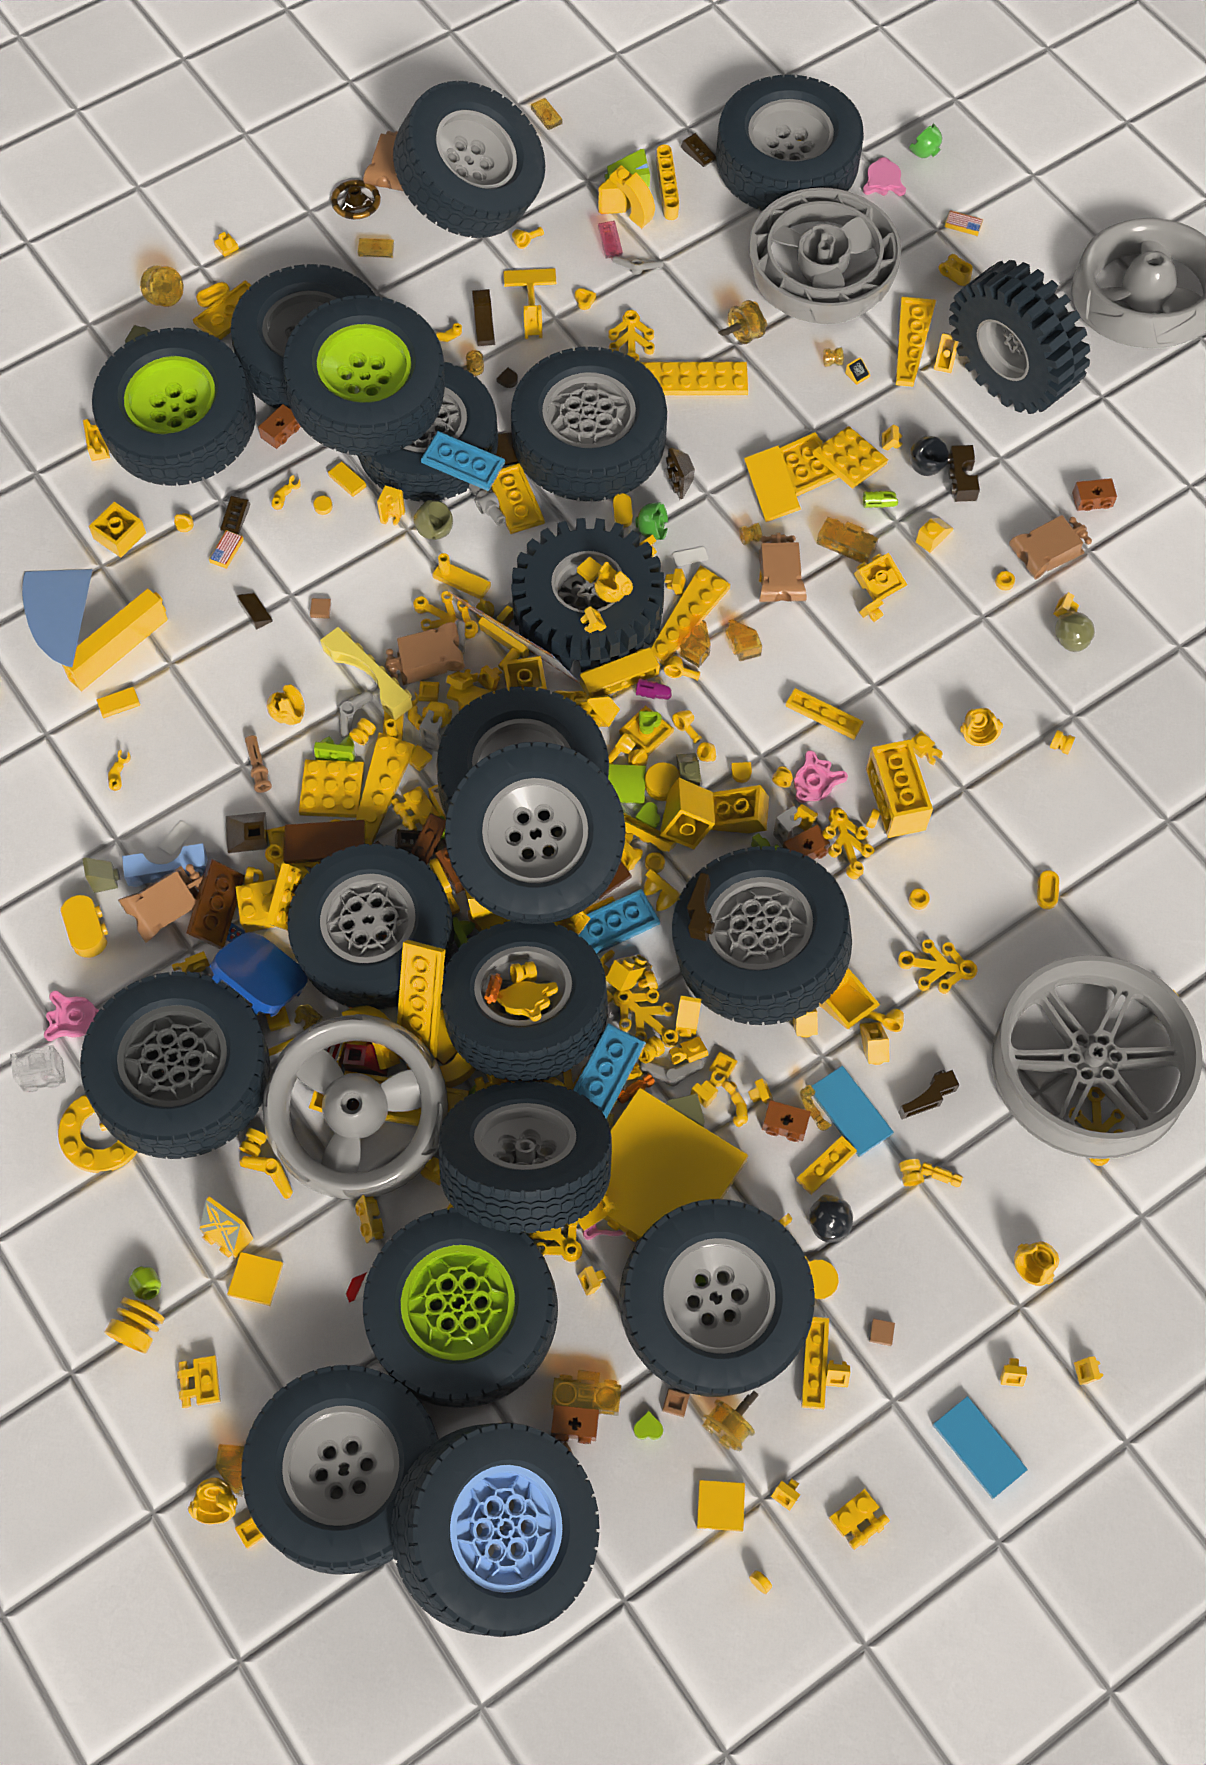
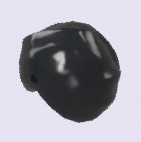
(929, 455)
(831, 1218)

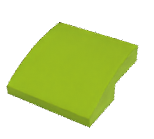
(628, 782)

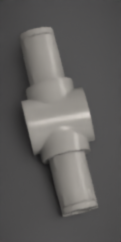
(488, 503)

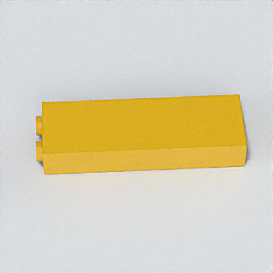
(116, 638)

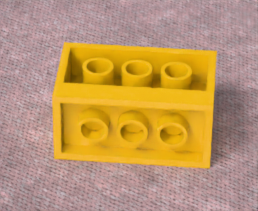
(899, 788)

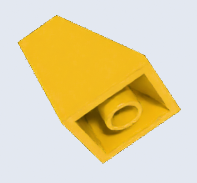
(687, 813)

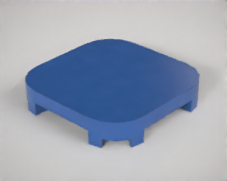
(259, 972)

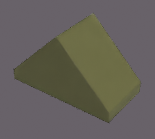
(689, 1107)

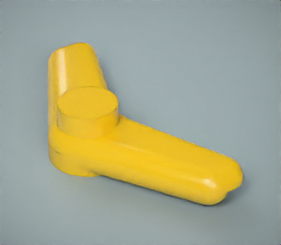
(271, 1167)

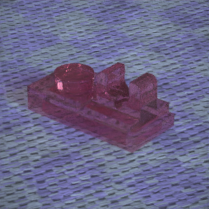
(610, 239)

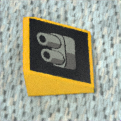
(857, 371)

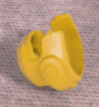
(612, 585)
(286, 706)
(981, 727)
(1036, 1262)
(213, 1502)

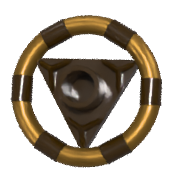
(355, 200)

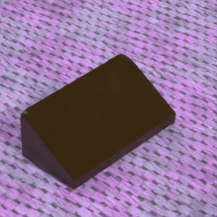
(254, 610)

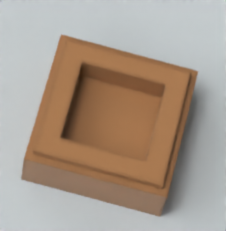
(320, 608)
(882, 1332)
(676, 1402)

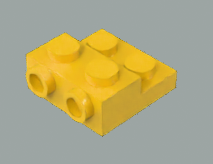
(880, 577)

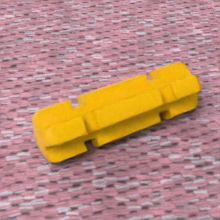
(941, 1174)

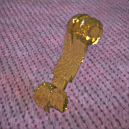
(805, 1095)

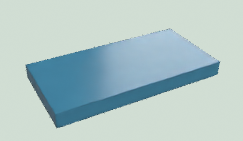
(463, 461)
(619, 921)
(609, 1067)
(851, 1111)
(980, 1447)

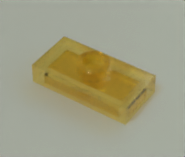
(546, 113)
(376, 247)

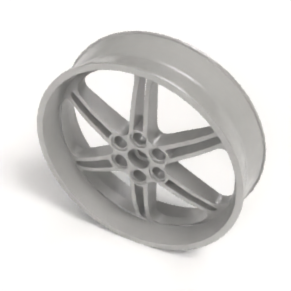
(1121, 979)

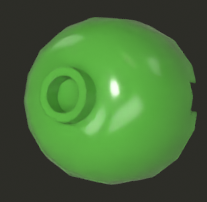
(927, 142)
(652, 520)

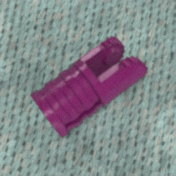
(653, 690)

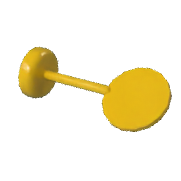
(823, 1273)

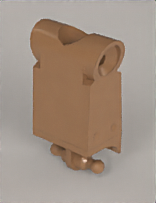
(382, 170)
(1050, 545)
(781, 569)
(426, 654)
(163, 901)

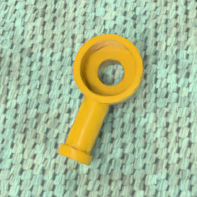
(522, 238)
(675, 669)
(683, 721)
(625, 745)
(892, 1020)

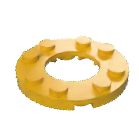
(75, 1149)

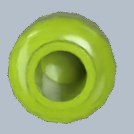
(144, 1283)

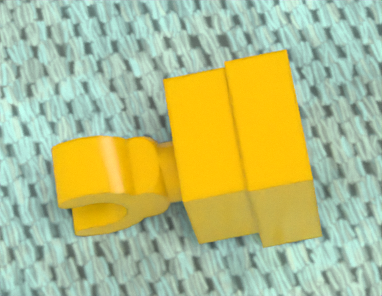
(707, 1091)

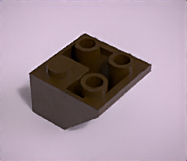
(680, 471)
(246, 832)

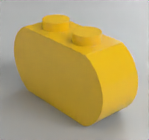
(84, 926)

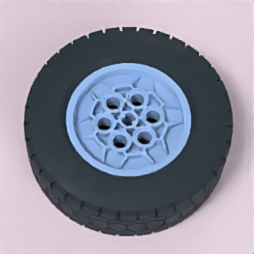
(450, 1564)

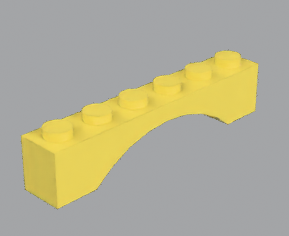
(342, 649)

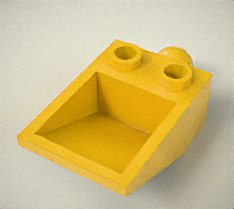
(850, 1001)

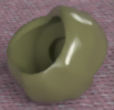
(433, 520)
(1074, 631)

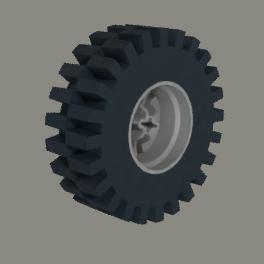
(1019, 336)
(552, 566)

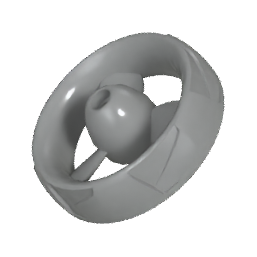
(824, 254)
(1146, 285)
(405, 1091)

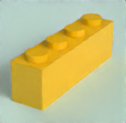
(619, 673)

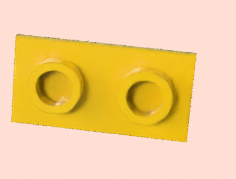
(370, 1227)

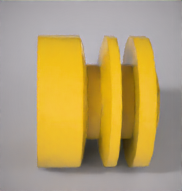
(135, 1323)

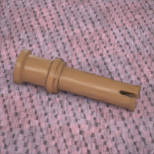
(258, 771)

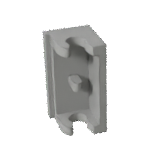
(430, 732)
(785, 824)

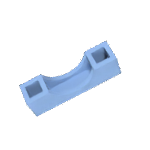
(142, 871)

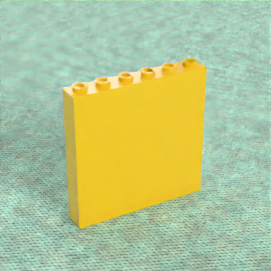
(664, 1163)

